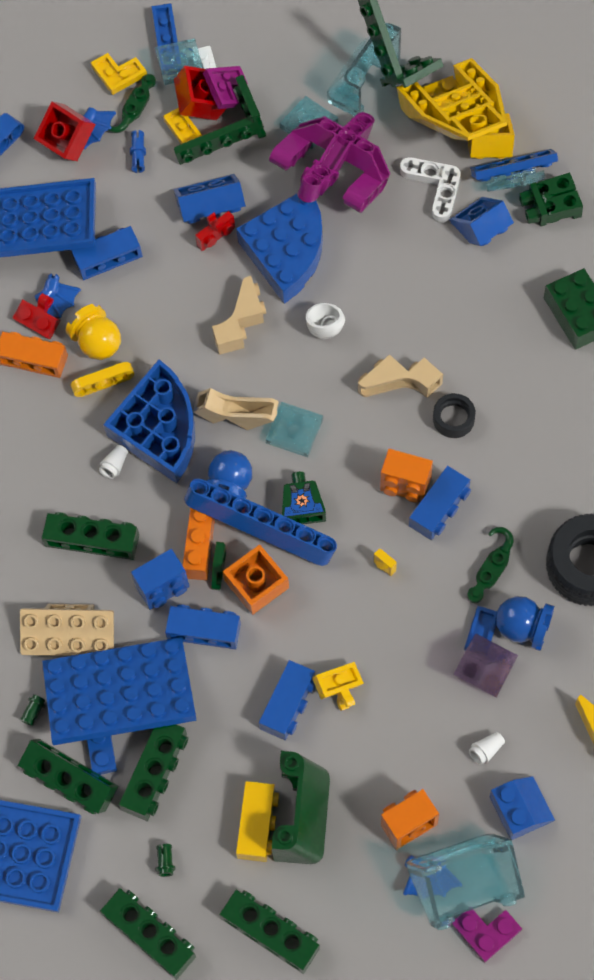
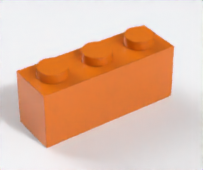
(32, 354)
(198, 545)

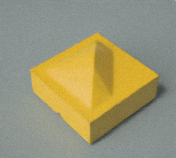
(385, 562)

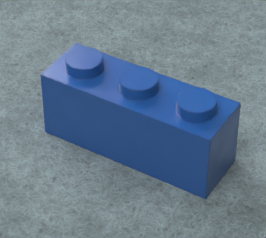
(108, 253)
(440, 503)
(203, 626)
(288, 701)

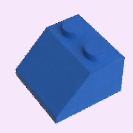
(482, 220)
(521, 806)

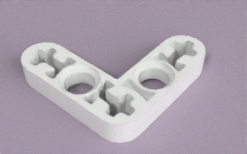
(440, 179)

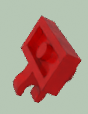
(215, 230)
(37, 317)

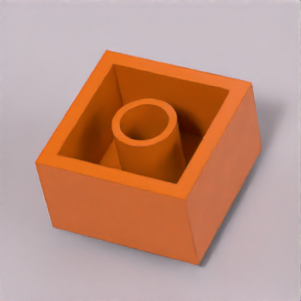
(406, 475)
(256, 579)
(409, 818)

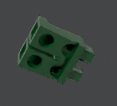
(552, 200)

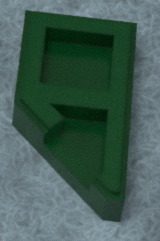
(218, 565)

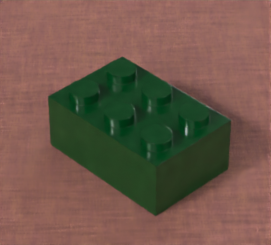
(573, 306)

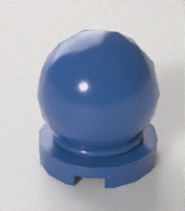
(231, 472)
(522, 620)

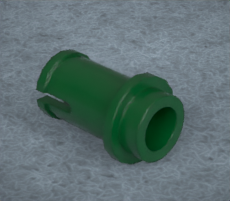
(33, 709)
(165, 864)

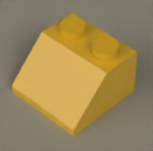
(494, 144)

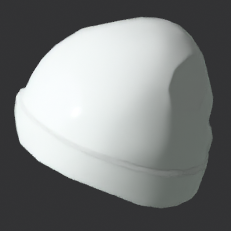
(325, 320)

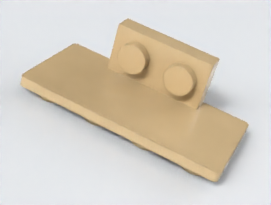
(65, 630)

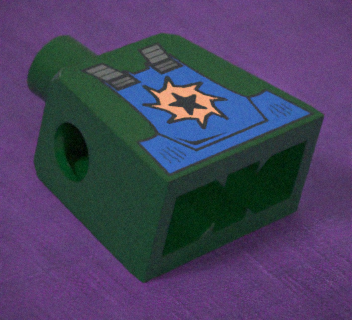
(303, 500)

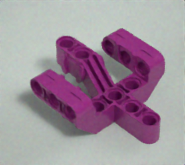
(340, 145)

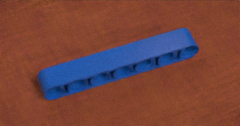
(260, 522)

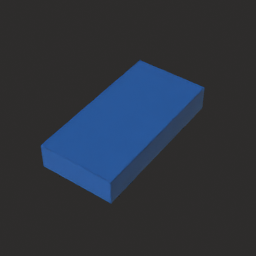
(482, 624)

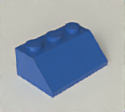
(208, 197)

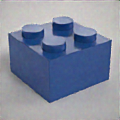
(160, 579)

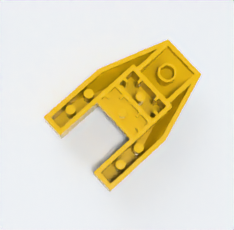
(461, 113)

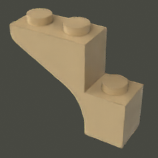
(248, 312)
(391, 375)
(242, 411)

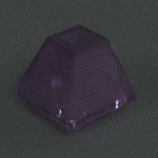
(485, 665)

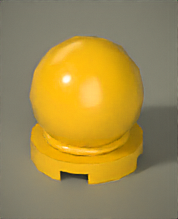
(95, 333)

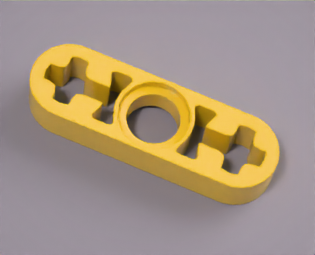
(102, 379)

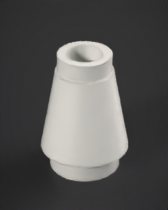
(113, 462)
(486, 748)

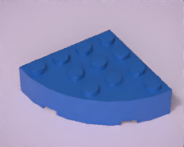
(285, 244)
(156, 422)

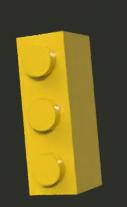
(257, 821)

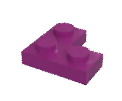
(221, 84)
(483, 938)

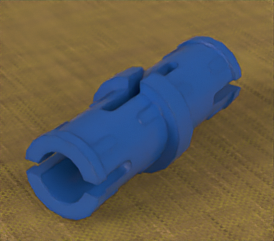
(137, 151)

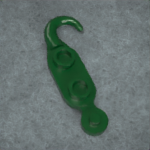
(135, 103)
(492, 566)

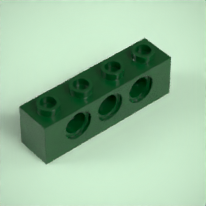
(123, 547)
(101, 788)
(145, 806)
(298, 958)
(172, 963)

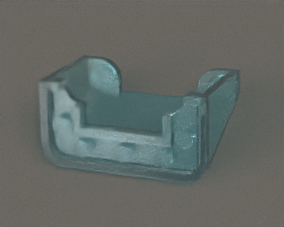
(346, 88)
(466, 878)

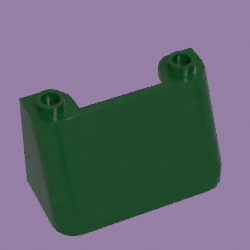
(306, 838)

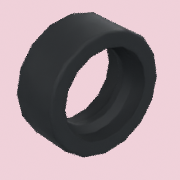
(454, 400)

